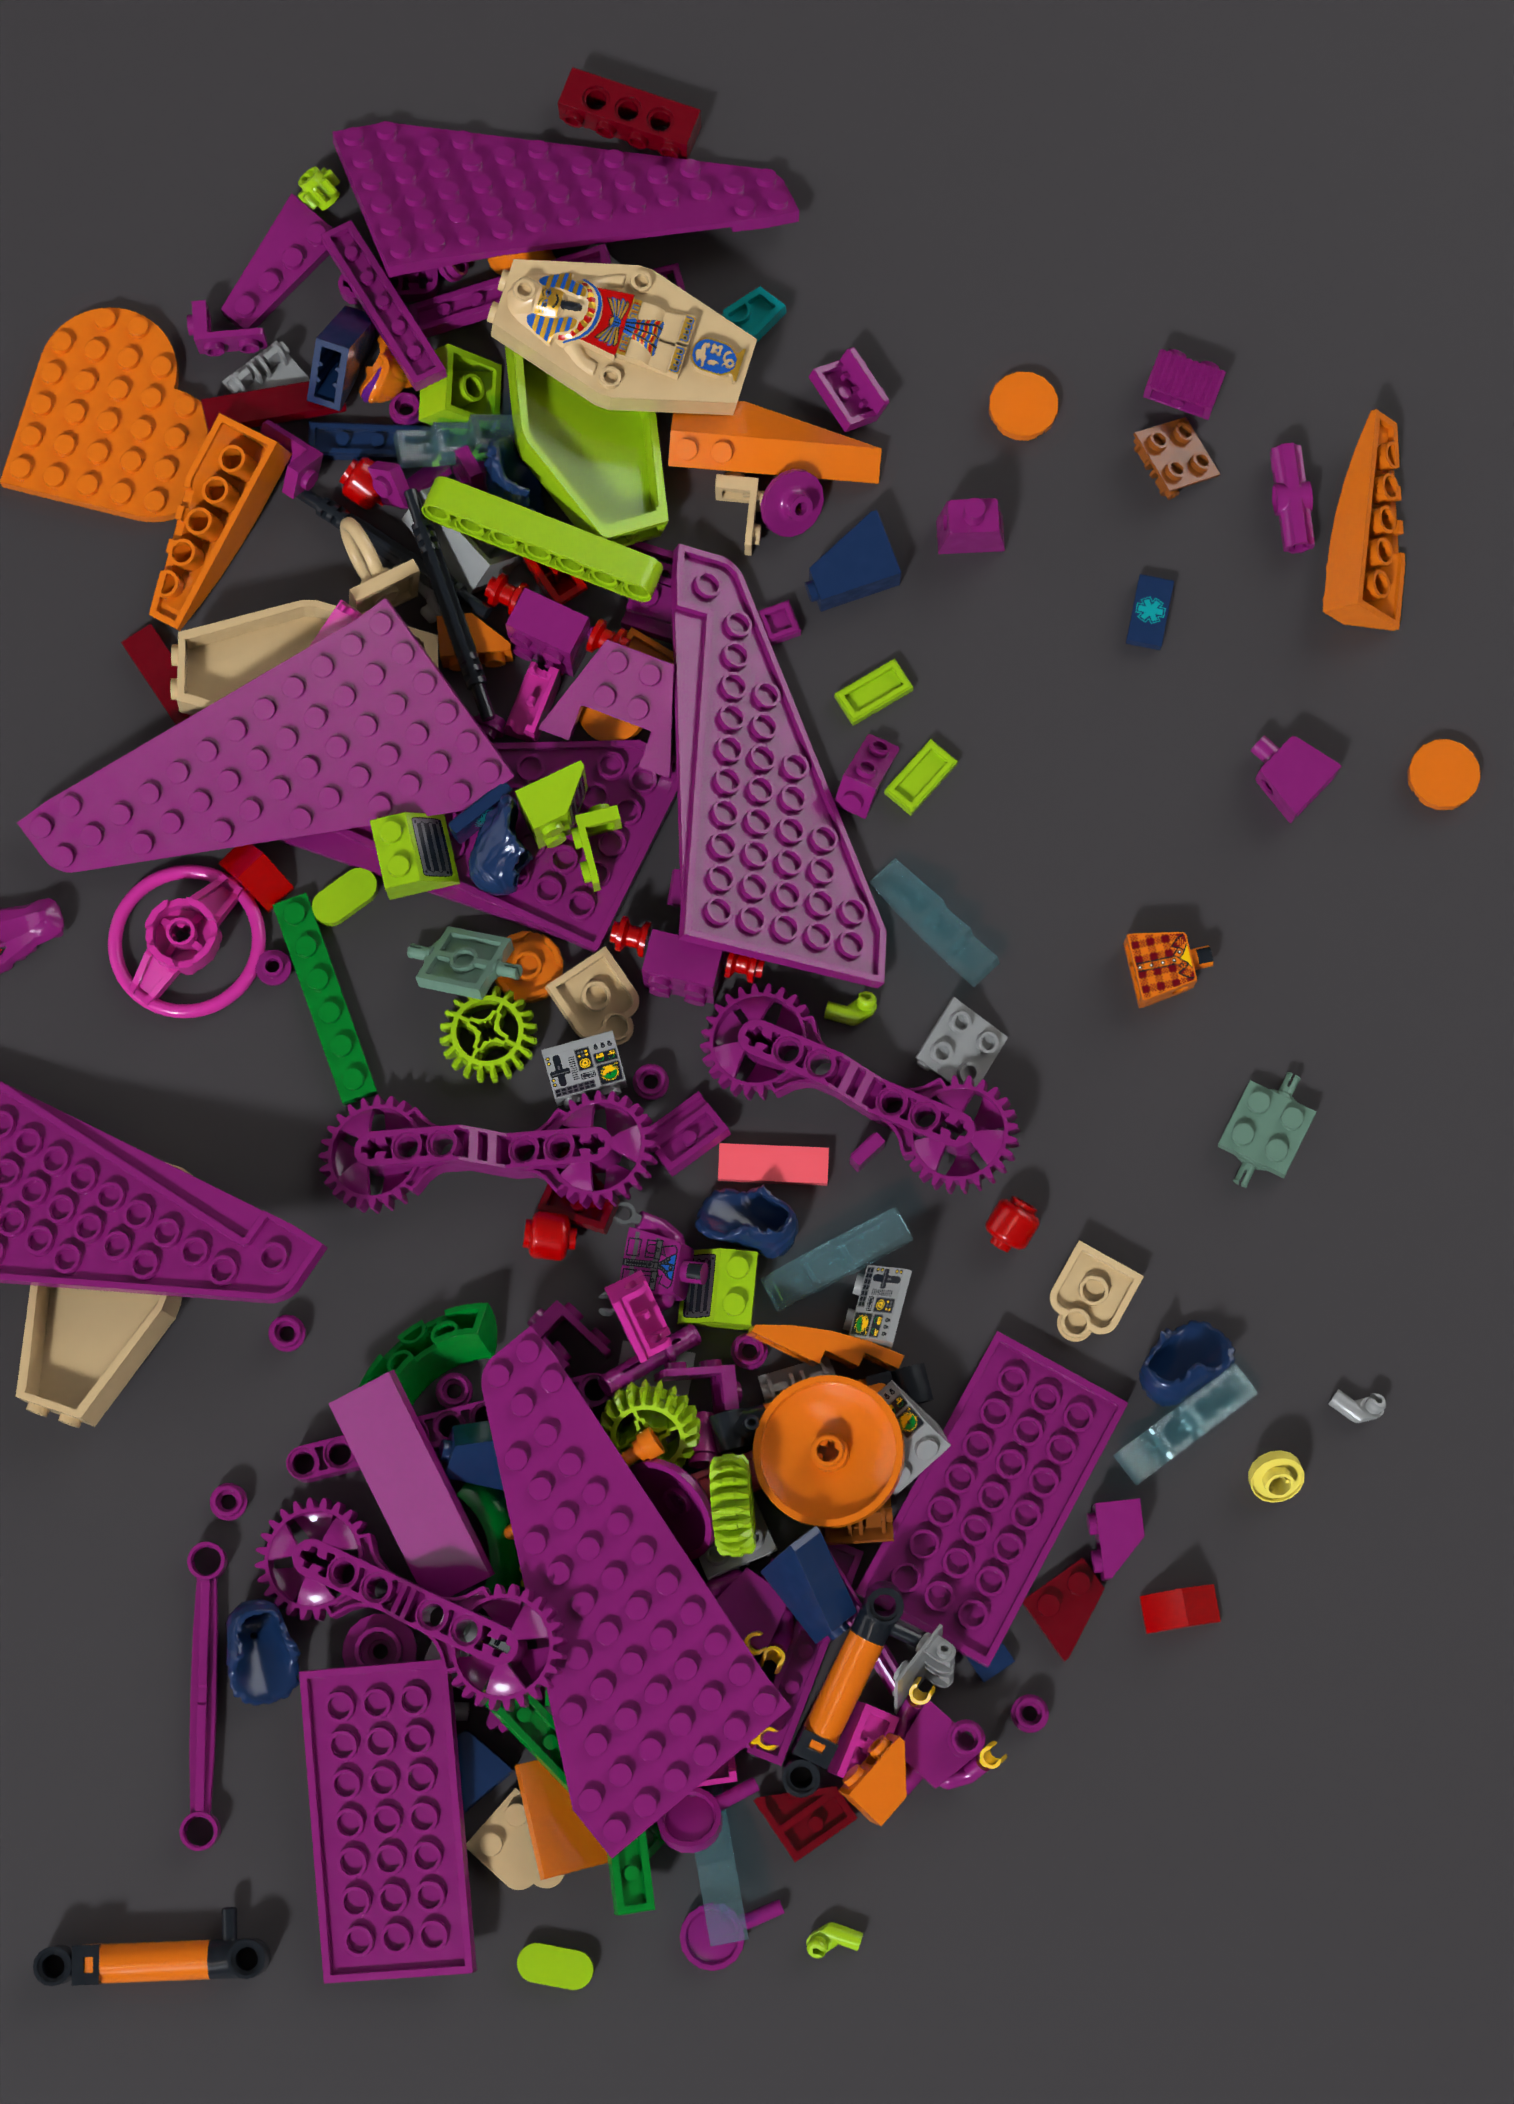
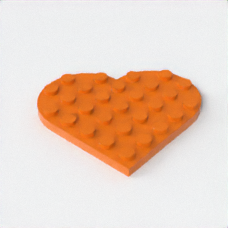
(107, 420)

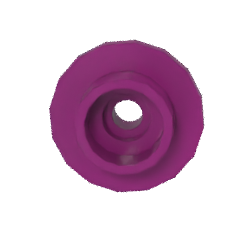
(792, 502)
(375, 1631)

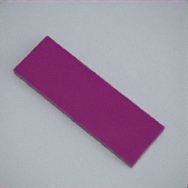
(411, 1487)

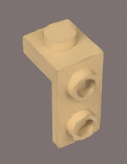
(742, 489)

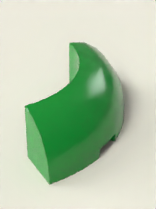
(437, 1346)
(492, 1512)

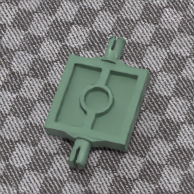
(464, 962)
(1267, 1129)

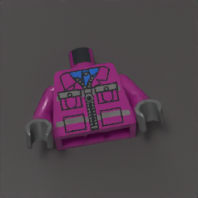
(661, 1255)

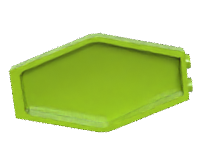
(590, 459)

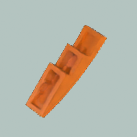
(812, 1343)

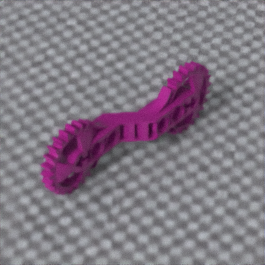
(860, 1088)
(489, 1152)
(411, 1604)

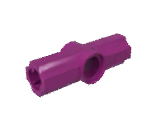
(1292, 498)

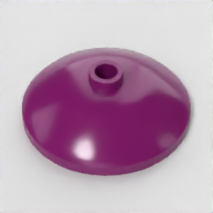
(679, 1502)

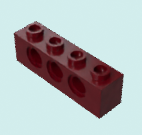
(618, 100)

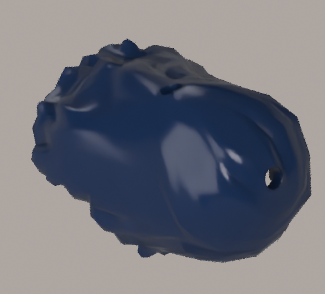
(510, 477)
(497, 851)
(749, 1220)
(1185, 1362)
(263, 1667)

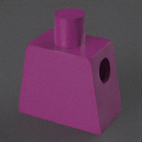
(970, 526)
(1293, 774)

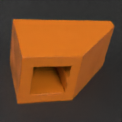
(490, 646)
(880, 1781)

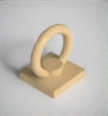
(377, 581)

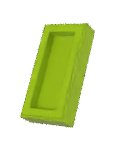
(873, 692)
(920, 777)

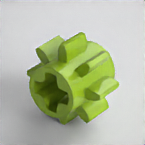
(318, 188)

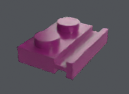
(651, 617)
(688, 1133)

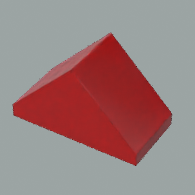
(554, 583)
(257, 875)
(1179, 1608)

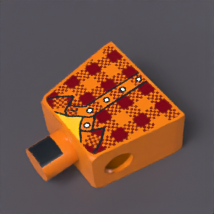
(1163, 964)

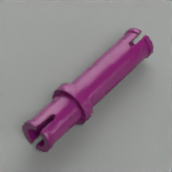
(634, 1370)

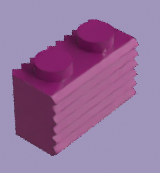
(1184, 383)

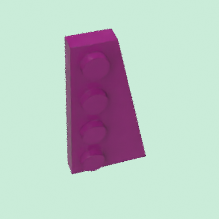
(279, 265)

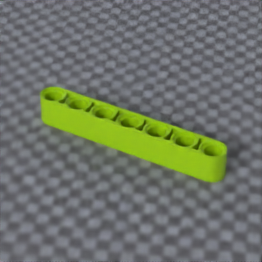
(542, 539)

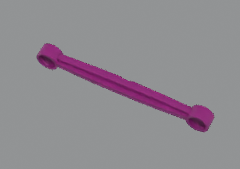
(203, 1696)

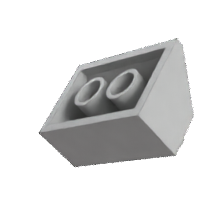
(468, 558)

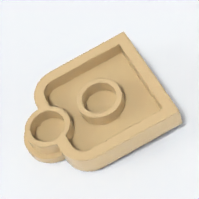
(596, 997)
(1091, 1293)
(507, 1847)

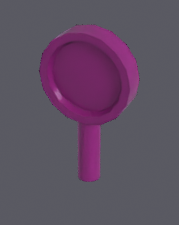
(698, 1817)
(696, 1942)

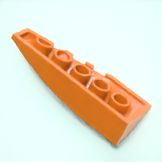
(769, 444)
(219, 508)
(1364, 555)

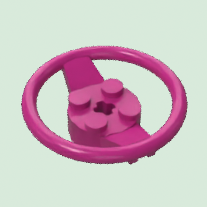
(167, 957)

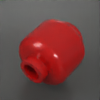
(358, 484)
(1012, 1224)
(549, 1236)

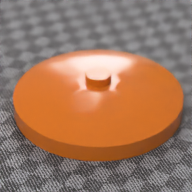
(828, 1451)

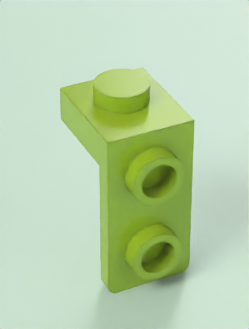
(598, 820)

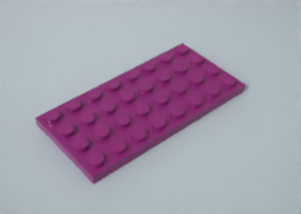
(995, 1497)
(387, 1822)

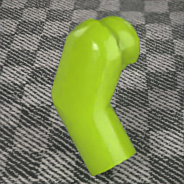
(855, 1012)
(830, 1936)

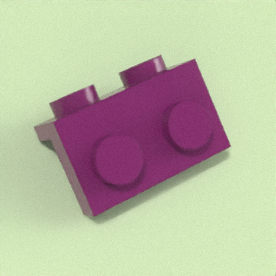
(850, 391)

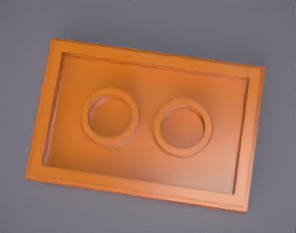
(556, 1832)

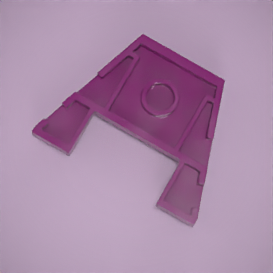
(628, 688)

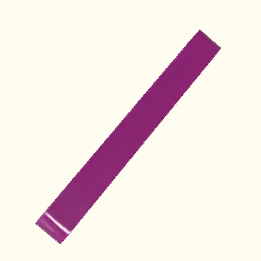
(323, 1450)

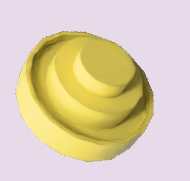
(1276, 1476)

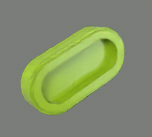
(345, 897)
(555, 1966)

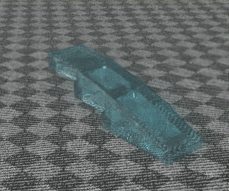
(437, 445)
(934, 922)
(836, 1259)
(1185, 1424)
(721, 1885)

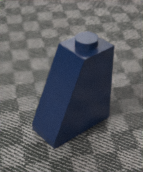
(340, 357)
(854, 566)
(471, 1455)
(812, 1586)

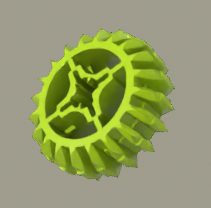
(501, 1042)
(653, 1409)
(732, 1505)

